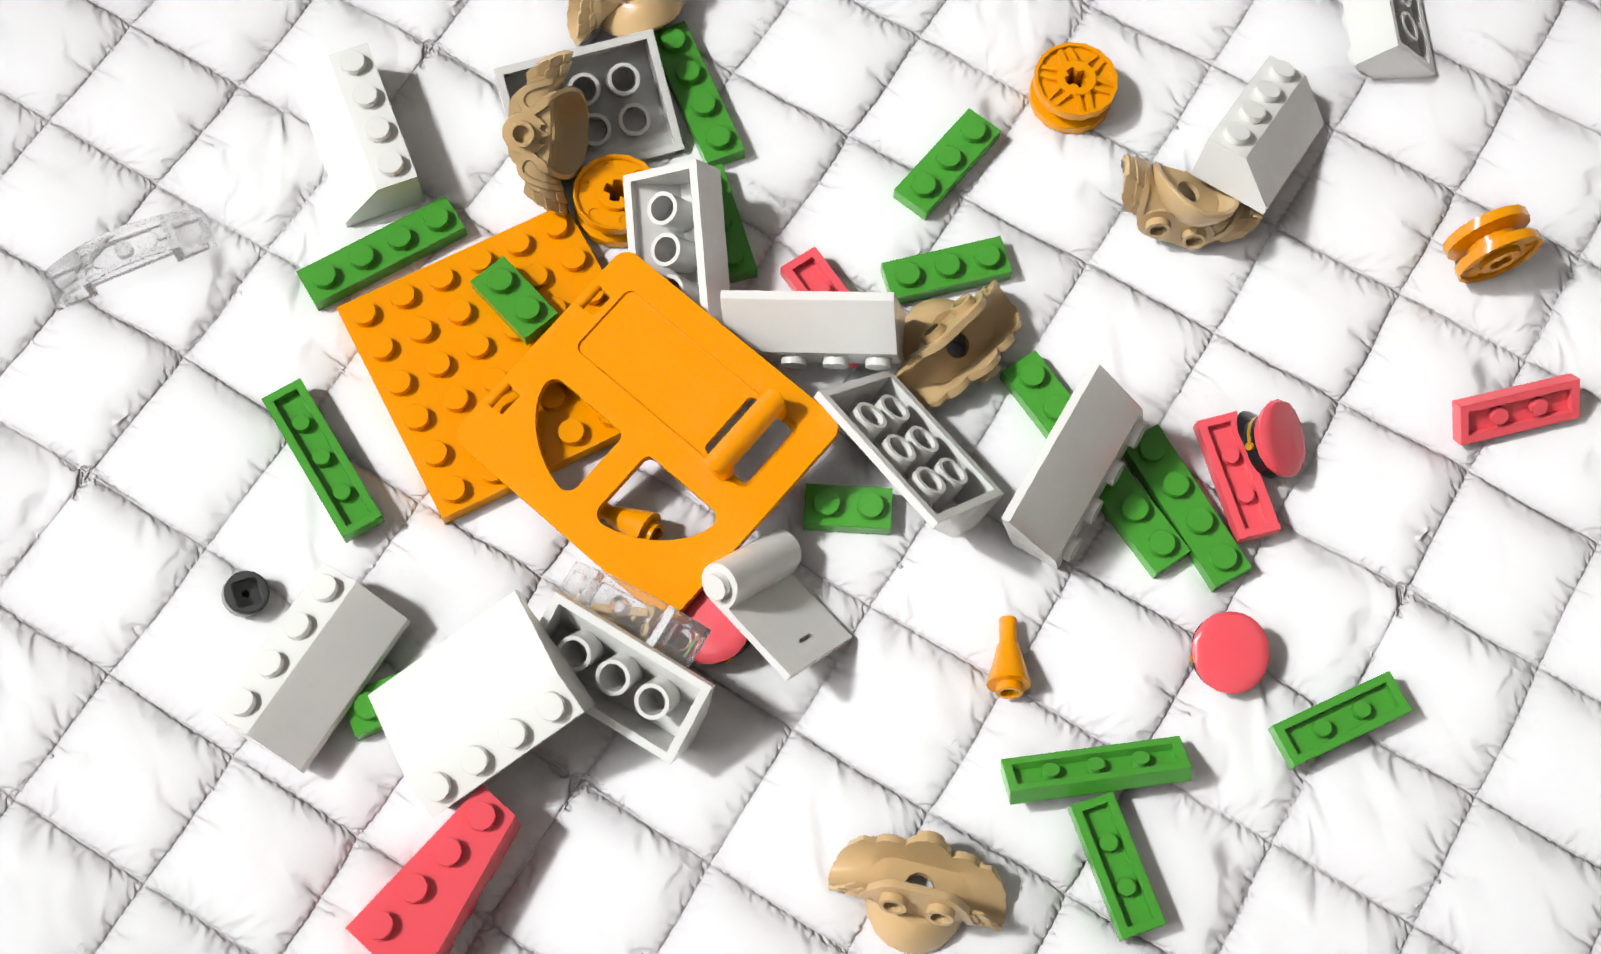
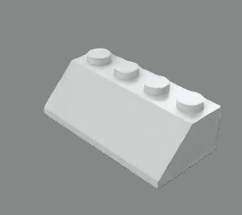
(1388, 38)
(1262, 136)
(359, 137)
(680, 228)
(818, 326)
(312, 668)
(630, 681)

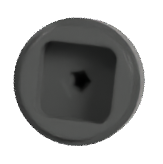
(245, 594)

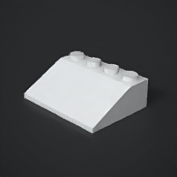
(623, 93)
(912, 451)
(1074, 468)
(477, 703)

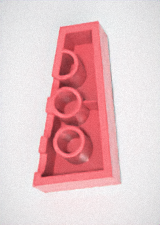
(441, 883)

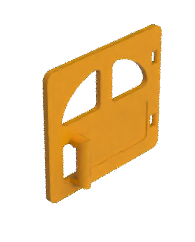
(670, 387)

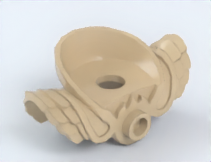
(619, 16)
(548, 131)
(1164, 212)
(985, 323)
(913, 915)

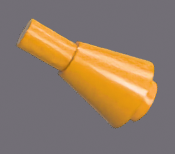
(633, 521)
(1008, 670)

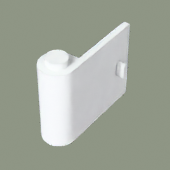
(771, 605)

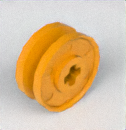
(1072, 87)
(595, 196)
(1492, 243)

